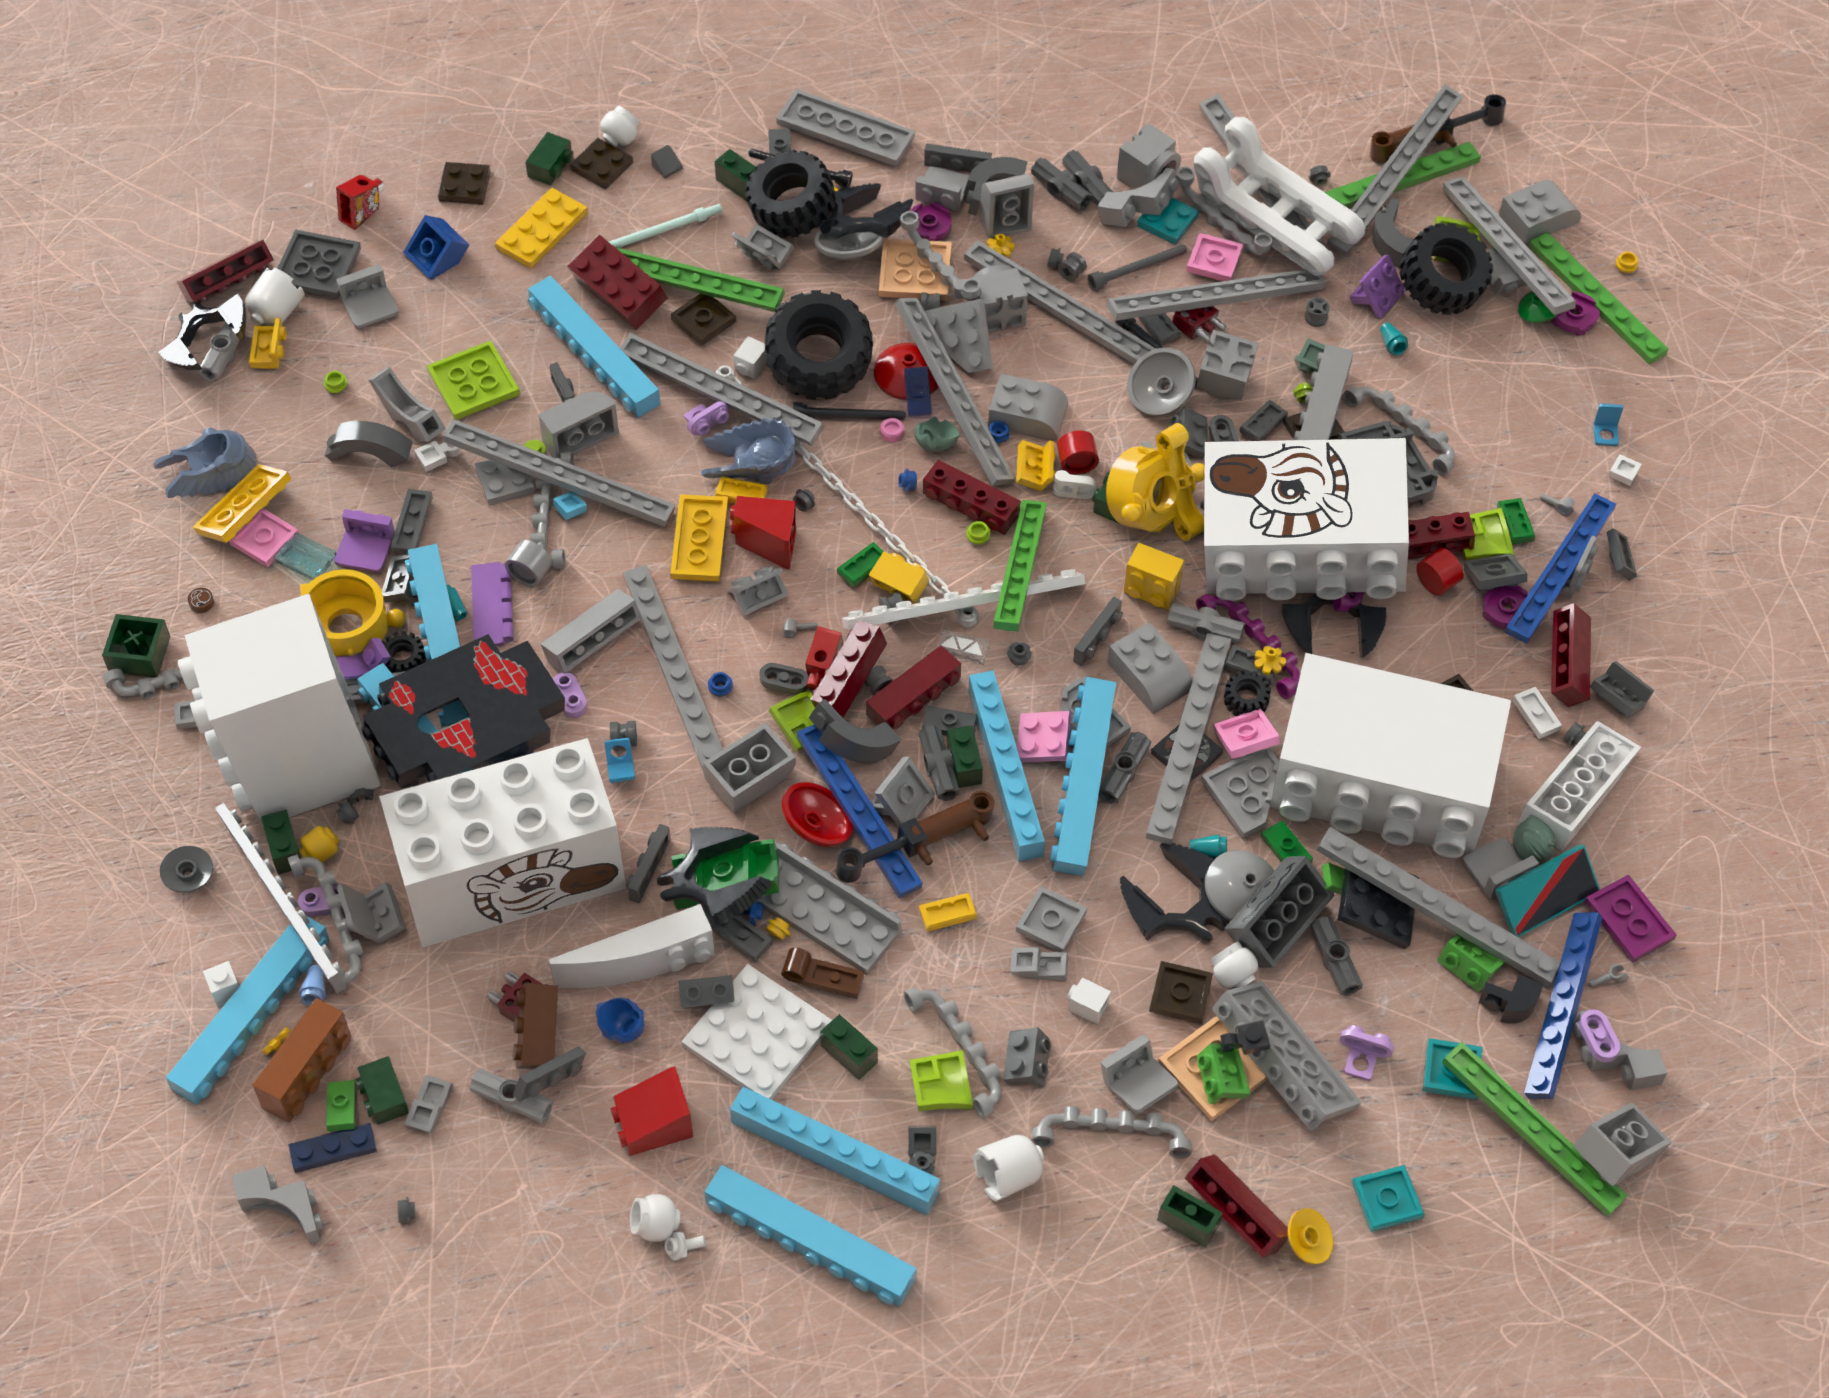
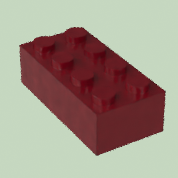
(617, 282)

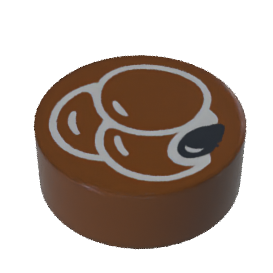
(200, 600)

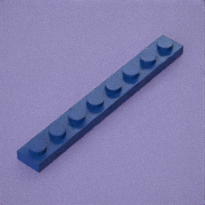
(1559, 569)
(859, 811)
(1563, 1006)

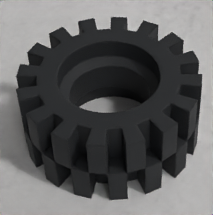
(402, 643)
(1248, 682)

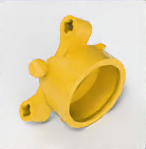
(1135, 475)
(355, 594)

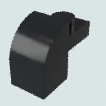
(1516, 1004)

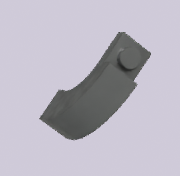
(989, 171)
(1386, 236)
(369, 438)
(850, 741)

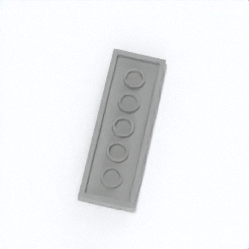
(846, 127)

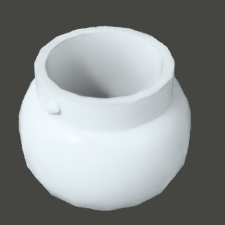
(619, 127)
(1234, 966)
(654, 1217)

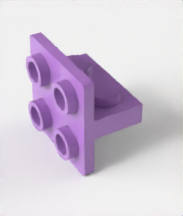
(1379, 287)

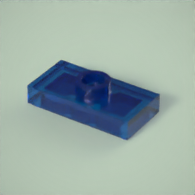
(917, 391)

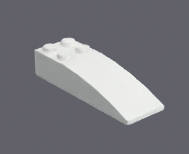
(1581, 782)
(638, 953)

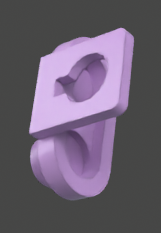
(706, 418)
(1365, 1045)

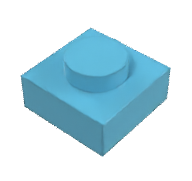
(569, 505)

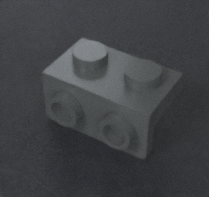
(1197, 430)
(1622, 689)
(1027, 1057)

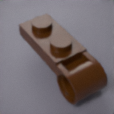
(821, 975)

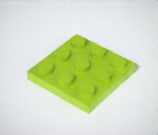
(473, 380)

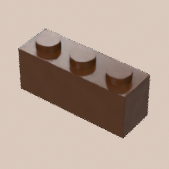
(535, 1025)

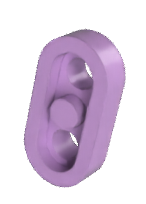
(571, 692)
(318, 906)
(1600, 1037)

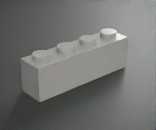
(591, 631)

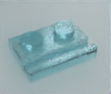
(305, 556)

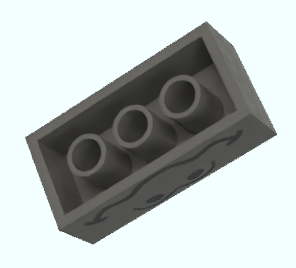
(1280, 910)

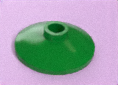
(1533, 309)

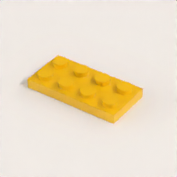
(541, 228)
(242, 503)
(699, 538)

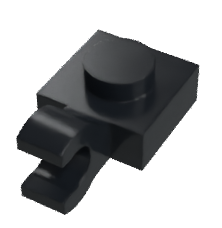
(1249, 1037)

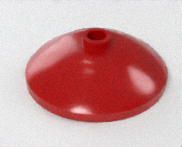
(890, 369)
(816, 815)

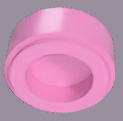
(892, 430)

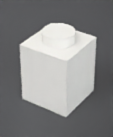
(750, 358)
(221, 982)
(1088, 1000)

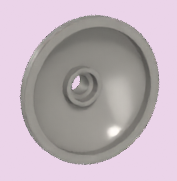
(849, 246)
(1156, 371)
(1227, 881)

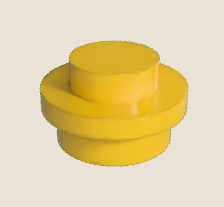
(1627, 262)
(778, 928)

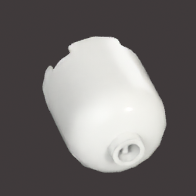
(273, 297)
(1008, 1165)

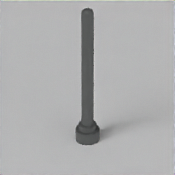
(1098, 280)

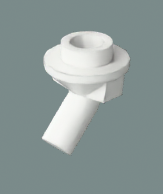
(677, 1246)

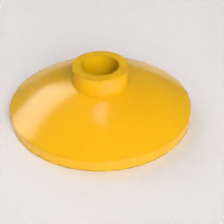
(1310, 1236)

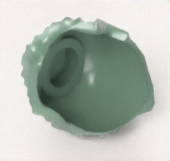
(936, 435)
(1534, 839)

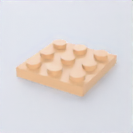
(908, 275)
(1182, 1065)

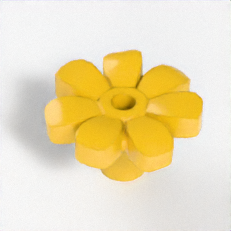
(1001, 244)
(1269, 660)
(275, 1043)

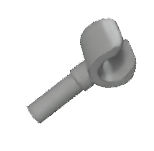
(1563, 507)
(791, 627)
(1614, 969)

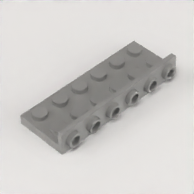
(831, 912)
(1293, 1060)

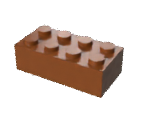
(302, 1060)

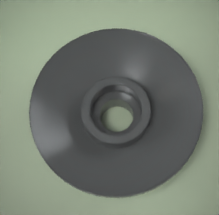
(186, 860)

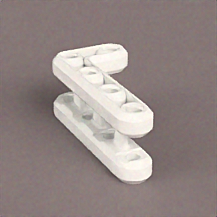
(1292, 190)

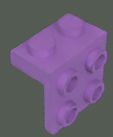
(365, 541)

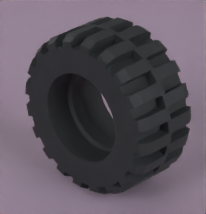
(785, 173)
(1460, 249)

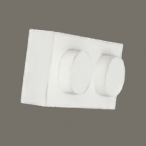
(1537, 712)

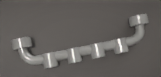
(1262, 241)
(963, 289)
(1438, 441)
(541, 519)
(145, 687)
(327, 881)
(961, 1032)
(1126, 1123)

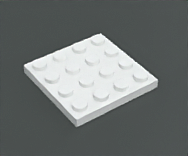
(758, 1035)

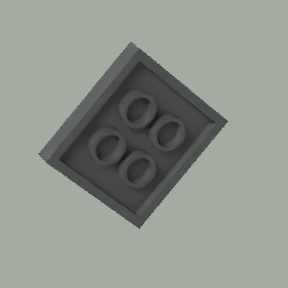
(318, 261)

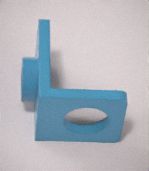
(1607, 420)
(619, 767)

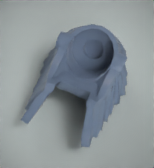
(760, 450)
(215, 463)

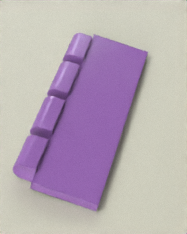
(492, 602)

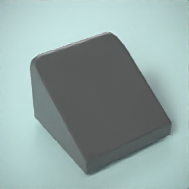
(666, 161)
(922, 1139)

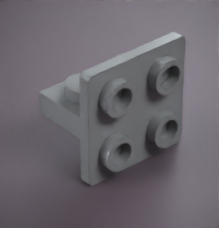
(759, 590)

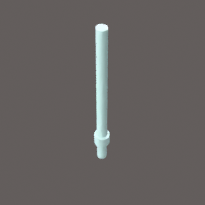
(698, 215)

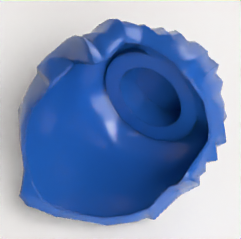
(620, 1020)

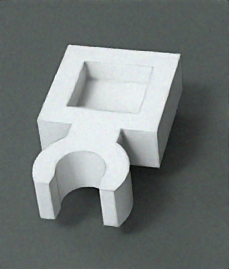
(435, 455)

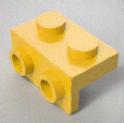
(267, 345)
(1035, 465)

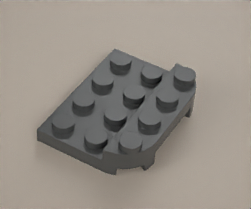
(1420, 479)

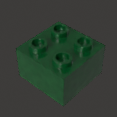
(136, 645)

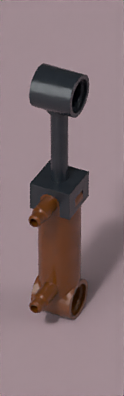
(1492, 113)
(916, 835)

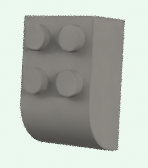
(1007, 205)
(1538, 211)
(1028, 407)
(578, 423)
(1150, 667)
(749, 767)
(1621, 1144)

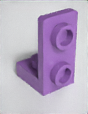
(358, 665)

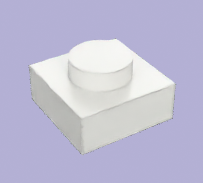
(1624, 470)

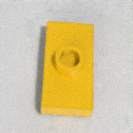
(734, 487)
(947, 912)

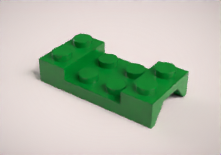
(735, 866)

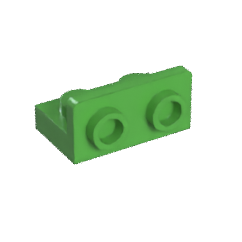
(1469, 962)
(1222, 1074)

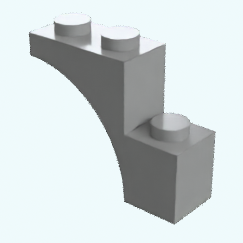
(1152, 198)
(403, 406)
(1638, 1066)
(259, 1191)

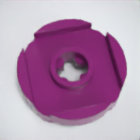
(941, 221)
(1579, 323)
(1494, 599)

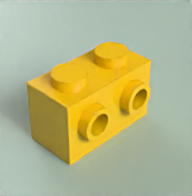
(896, 575)

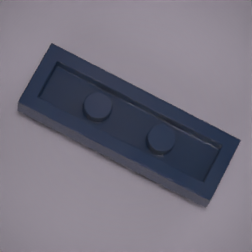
(332, 1148)

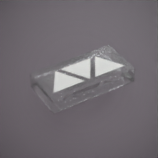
(964, 646)

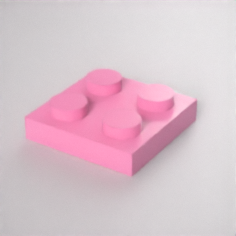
(1214, 257)
(263, 537)
(1246, 734)
(1044, 736)

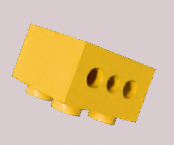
(1153, 576)

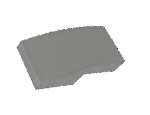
(1039, 965)
(429, 1105)

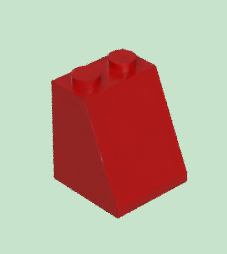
(765, 527)
(653, 1113)

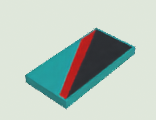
(1547, 890)

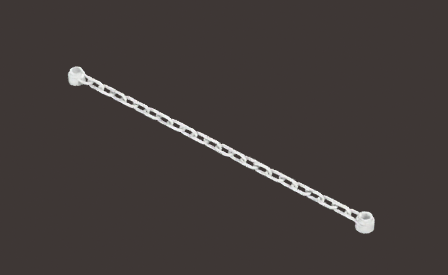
(963, 619)

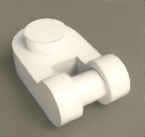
(1073, 485)

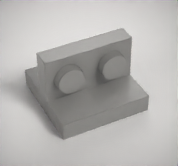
(903, 793)

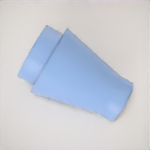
(313, 986)

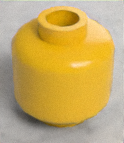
(319, 843)

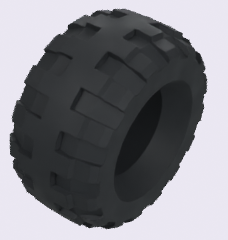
(818, 315)

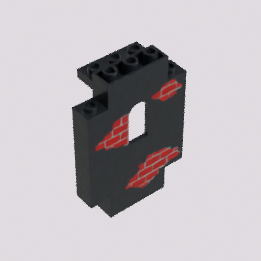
(501, 692)

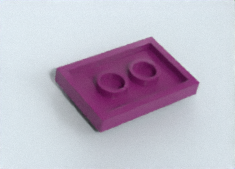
(1630, 918)

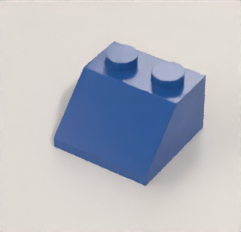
(435, 247)

